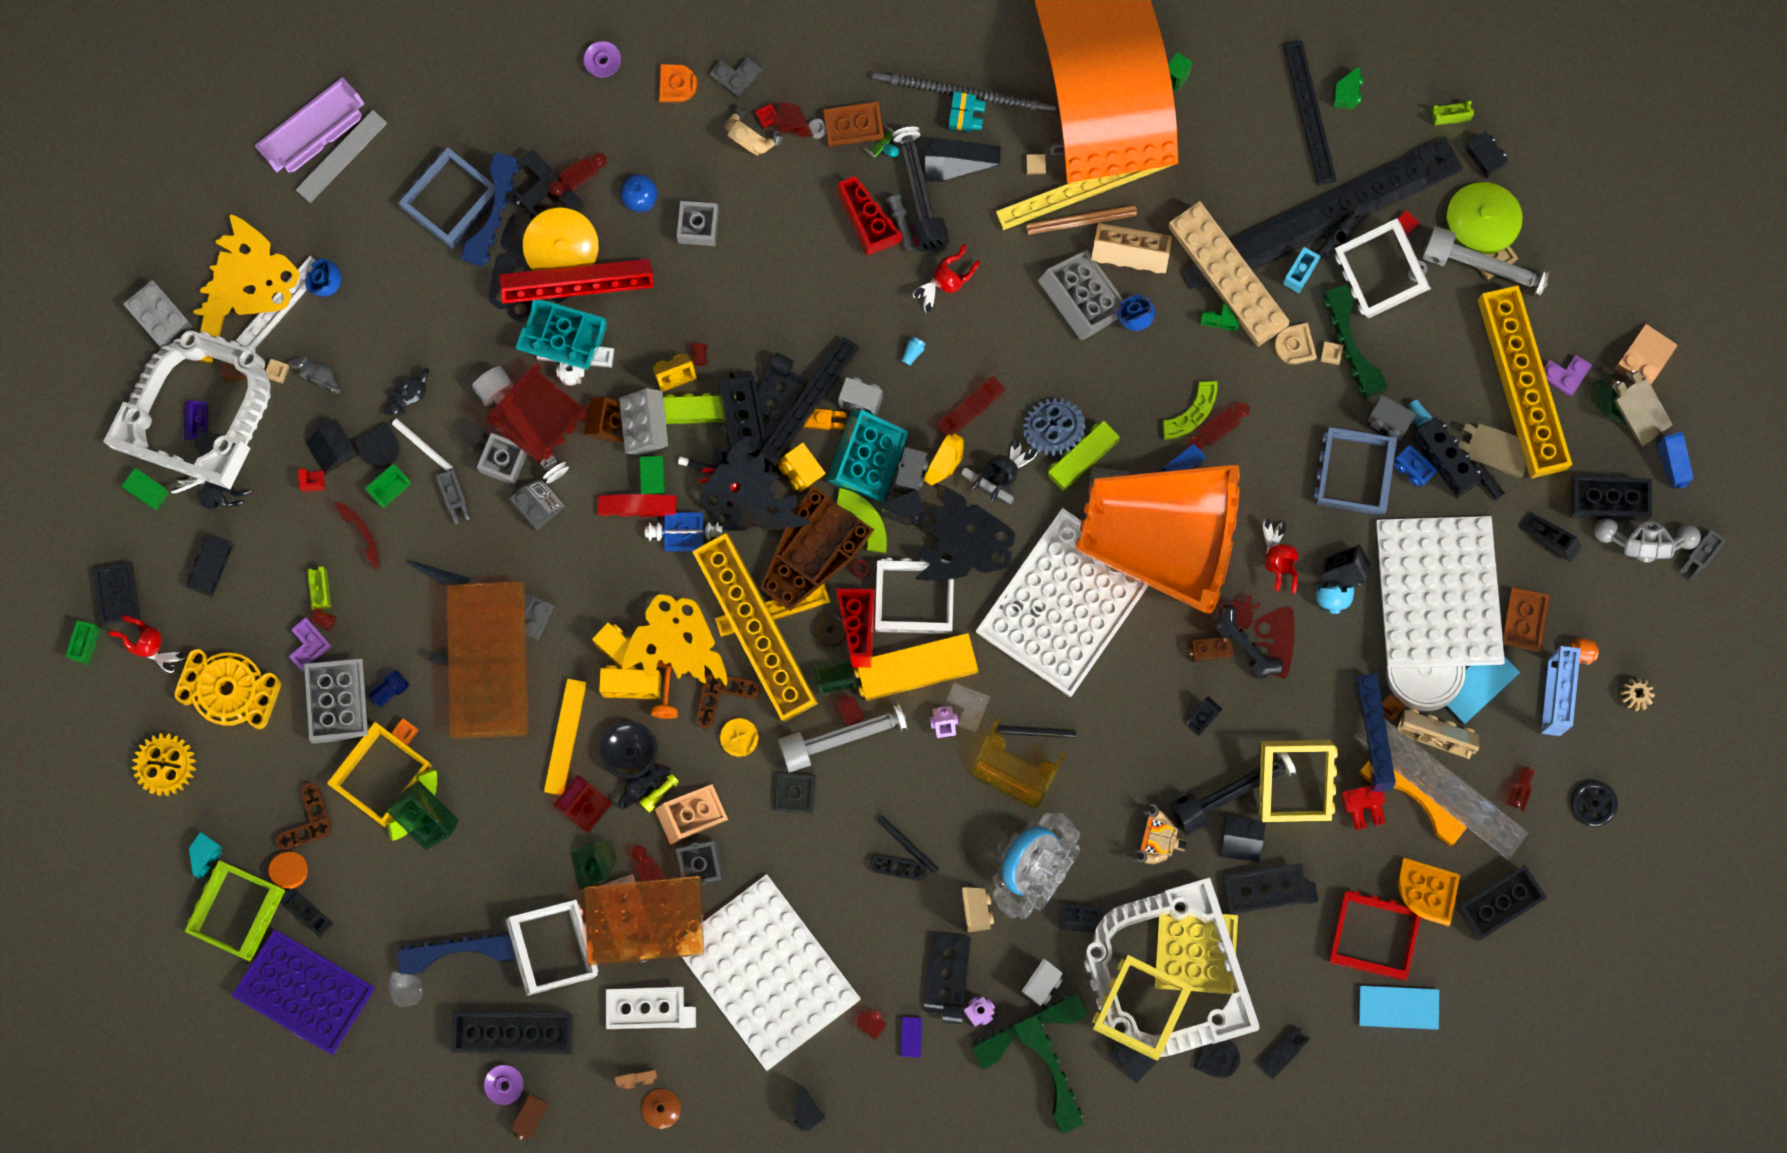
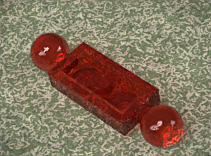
(578, 174)
(1220, 426)
(647, 867)

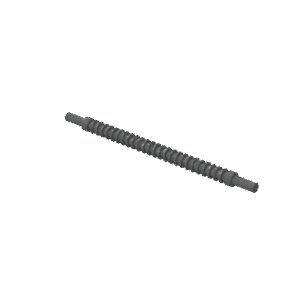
(895, 79)

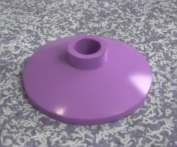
(600, 51)
(493, 1083)

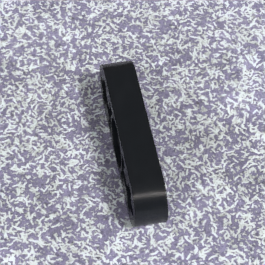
(882, 871)

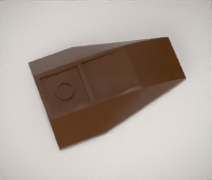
(815, 551)

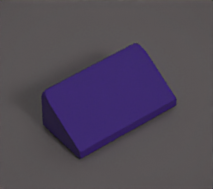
(194, 419)

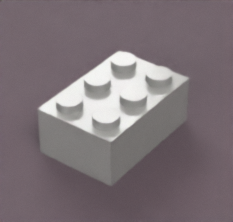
(157, 314)
(643, 422)

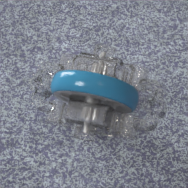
(1034, 864)

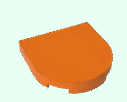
(676, 83)

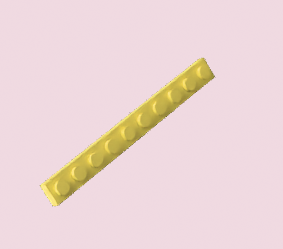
(1064, 196)

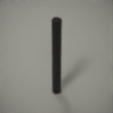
(1037, 732)
(908, 844)

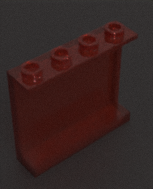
(536, 415)

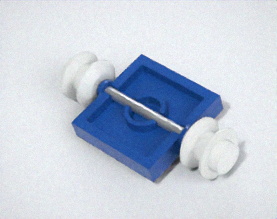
(683, 531)

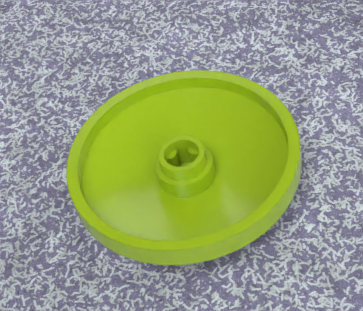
(1484, 217)

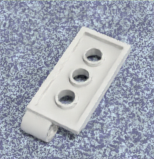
(676, 1017)

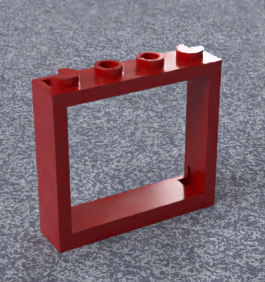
(1390, 905)

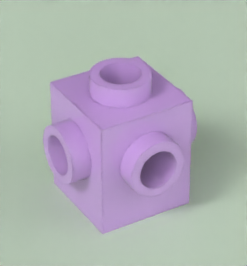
(944, 721)
(974, 1016)

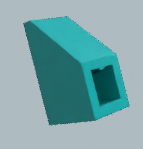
(202, 854)

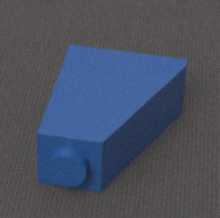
(1189, 459)
(1675, 460)

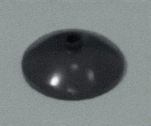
(619, 741)

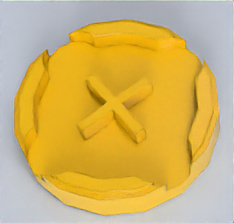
(739, 737)

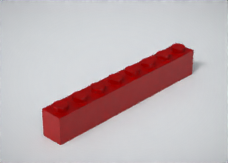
(576, 281)

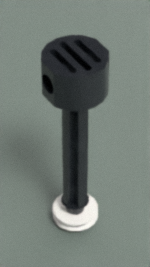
(930, 231)
(1191, 813)

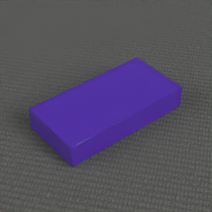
(911, 1037)

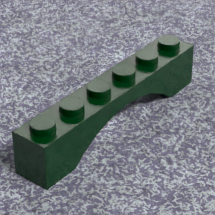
(1369, 378)
(1066, 1012)
(1064, 1110)

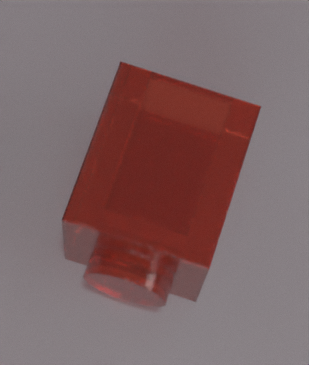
(850, 711)

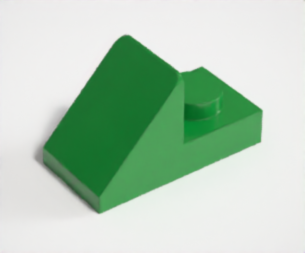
(1225, 321)

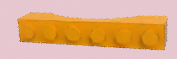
(1444, 824)

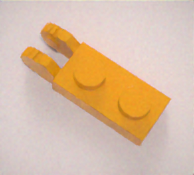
(822, 420)

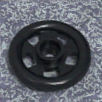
(1587, 818)

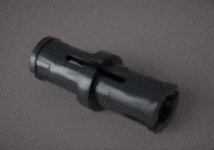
(1489, 482)

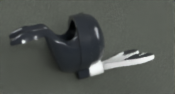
(1004, 468)
(209, 493)

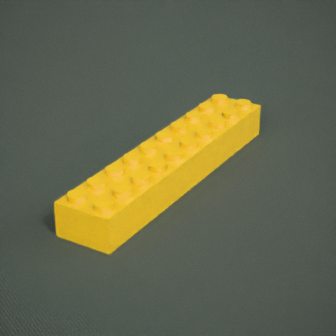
(1524, 382)
(755, 627)

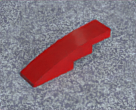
(637, 505)

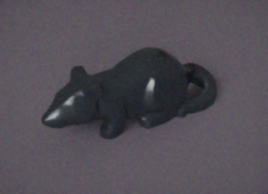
(412, 392)
(638, 787)

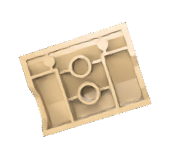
(1438, 734)

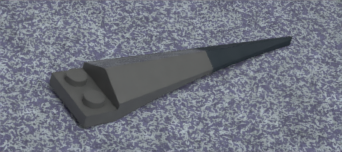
(536, 610)

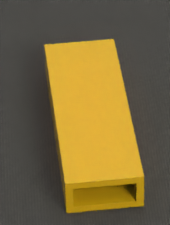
(917, 667)

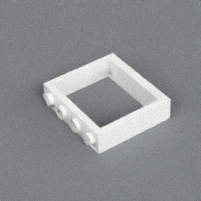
(1411, 257)
(910, 627)
(521, 952)

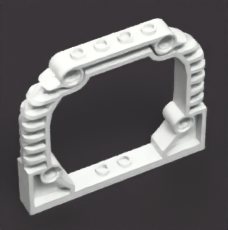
(229, 451)
(1200, 902)

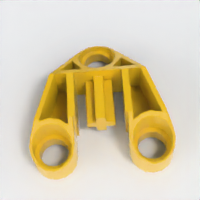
(946, 459)

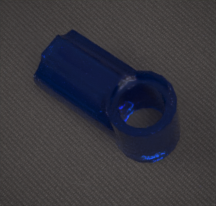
(393, 685)

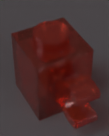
(1244, 615)

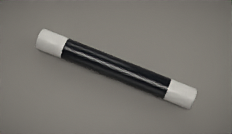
(693, 464)

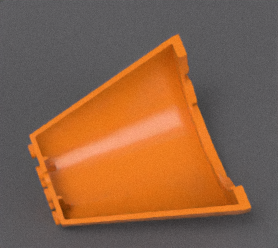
(1166, 529)

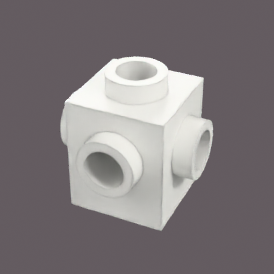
(569, 377)

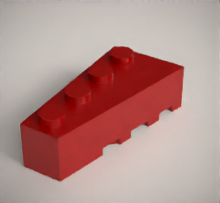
(867, 218)
(858, 619)

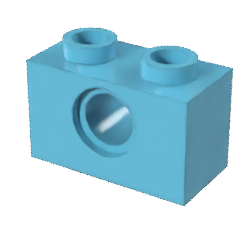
(1301, 270)

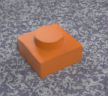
(405, 731)

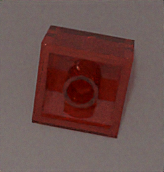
(582, 803)

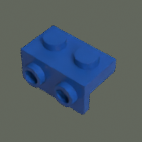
(1415, 466)

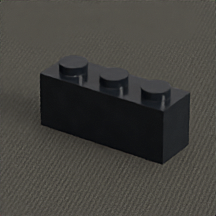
(209, 565)

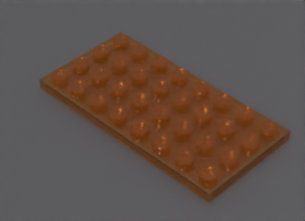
(487, 660)

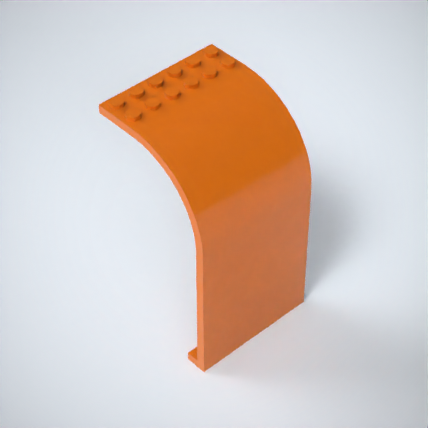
(1110, 86)

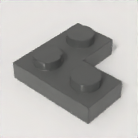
(738, 80)

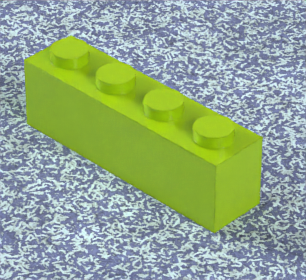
(692, 409)
(1083, 456)

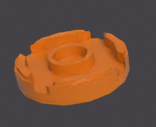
(288, 870)

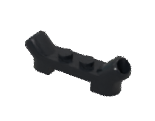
(1261, 664)

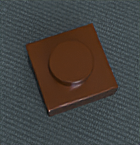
(1392, 706)

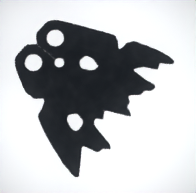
(506, 264)
(753, 496)
(963, 546)

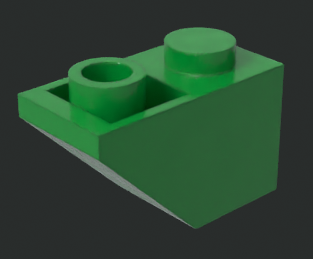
(1347, 90)

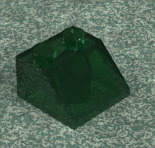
(835, 677)

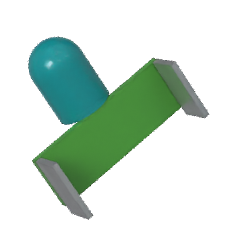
(884, 145)

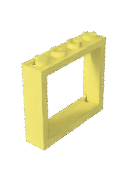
(1267, 750)
(1108, 999)

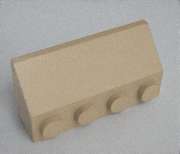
(1131, 248)

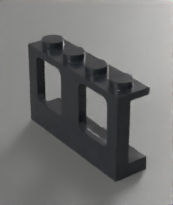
(542, 188)

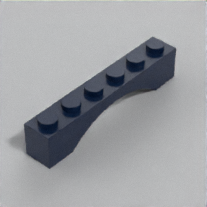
(502, 171)
(1378, 744)
(416, 960)

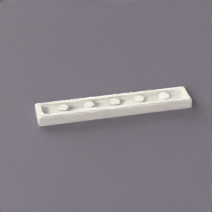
(265, 322)

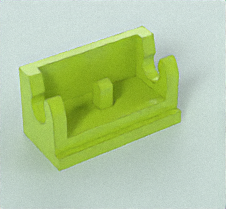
(1452, 113)
(319, 588)

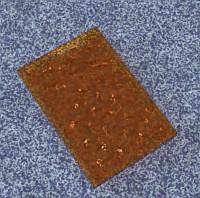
(644, 921)

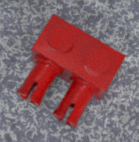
(1363, 798)

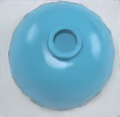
(1334, 597)

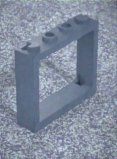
(469, 219)
(1388, 442)

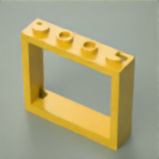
(356, 755)

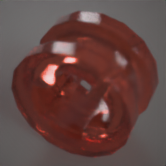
(861, 563)

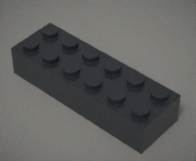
(512, 1033)

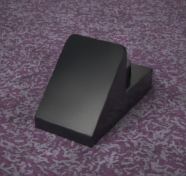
(1203, 716)

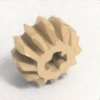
(1630, 692)

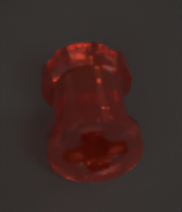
(699, 354)
(323, 619)

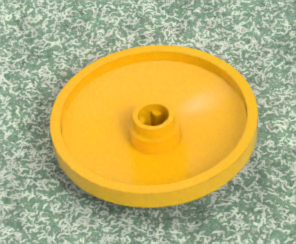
(560, 240)

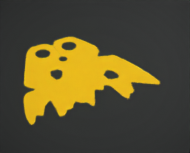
(247, 270)
(671, 644)

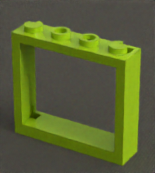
(260, 923)

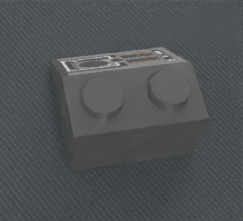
(537, 503)

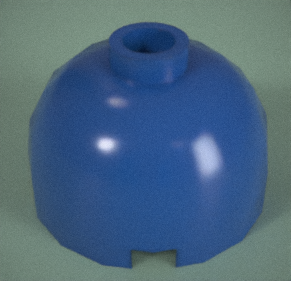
(638, 193)
(324, 278)
(1136, 312)

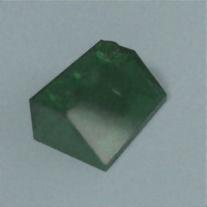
(423, 815)

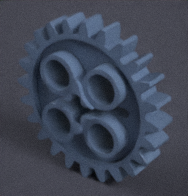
(1054, 426)

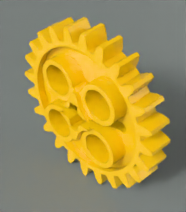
(160, 781)

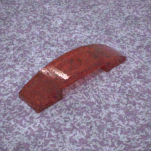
(972, 407)
(372, 552)

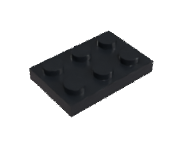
(116, 593)

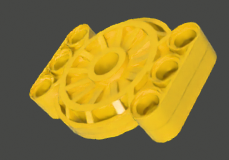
(245, 697)

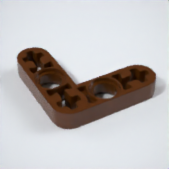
(722, 689)
(315, 821)

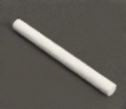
(422, 445)

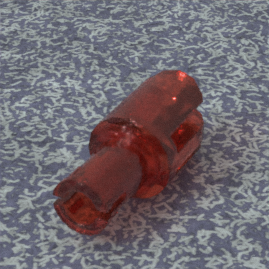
(1521, 790)

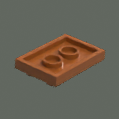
(853, 124)
(1525, 619)

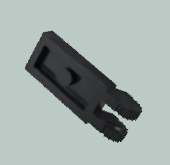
(1282, 1054)

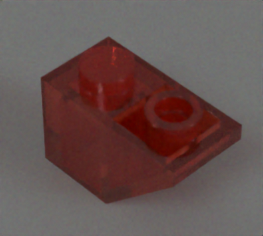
(792, 119)

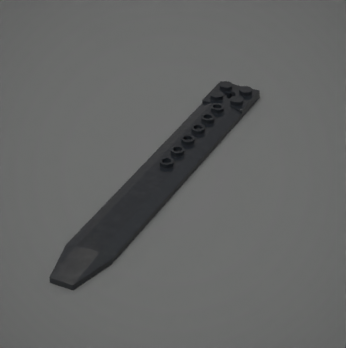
(1363, 195)

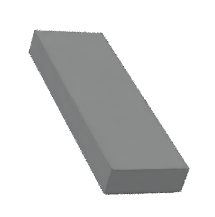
(986, 485)

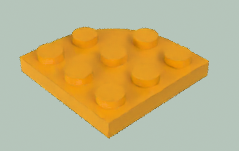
(1428, 890)

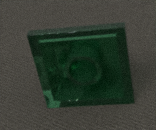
(1602, 396)
(593, 863)

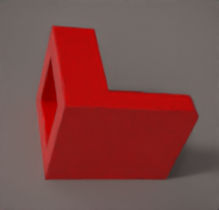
(311, 480)

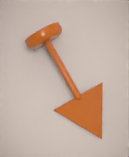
(665, 711)

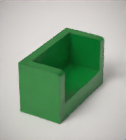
(1179, 70)
(652, 475)
(388, 485)
(145, 489)
(82, 642)

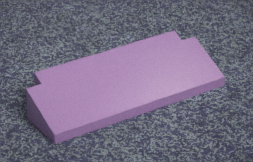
(312, 127)

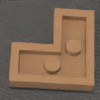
(629, 1081)

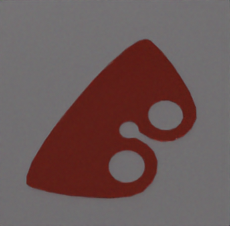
(1282, 632)

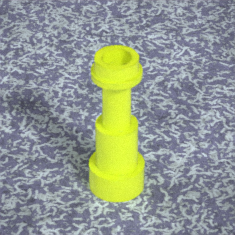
(657, 794)

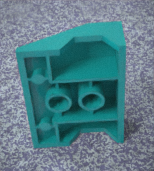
(562, 334)

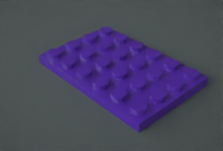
(303, 992)

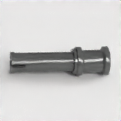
(899, 214)

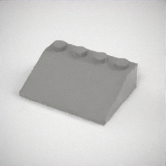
(1082, 294)
(335, 700)

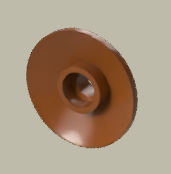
(671, 1111)

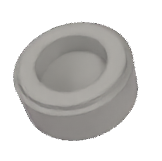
(818, 128)

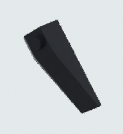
(955, 158)

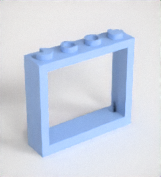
(1560, 691)

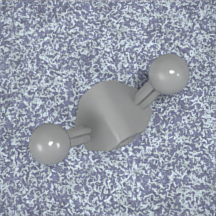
(1649, 540)

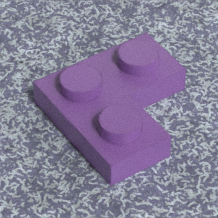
(1568, 379)
(313, 644)

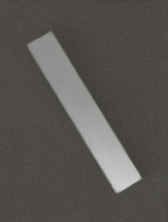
(341, 156)

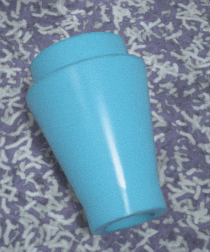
(913, 350)
(1421, 415)

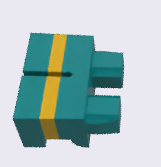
(963, 112)

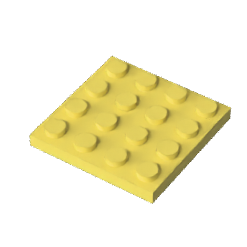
(1191, 953)

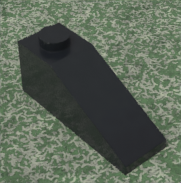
(1551, 536)

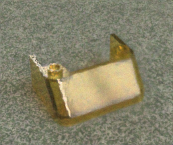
(1011, 773)

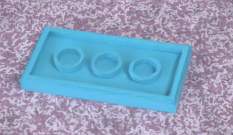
(1479, 687)
(1399, 1007)

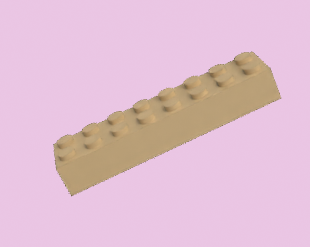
(1228, 274)

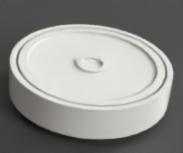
(1426, 686)

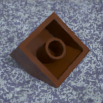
(604, 420)

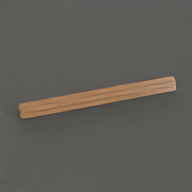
(1083, 219)

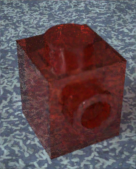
(871, 1023)

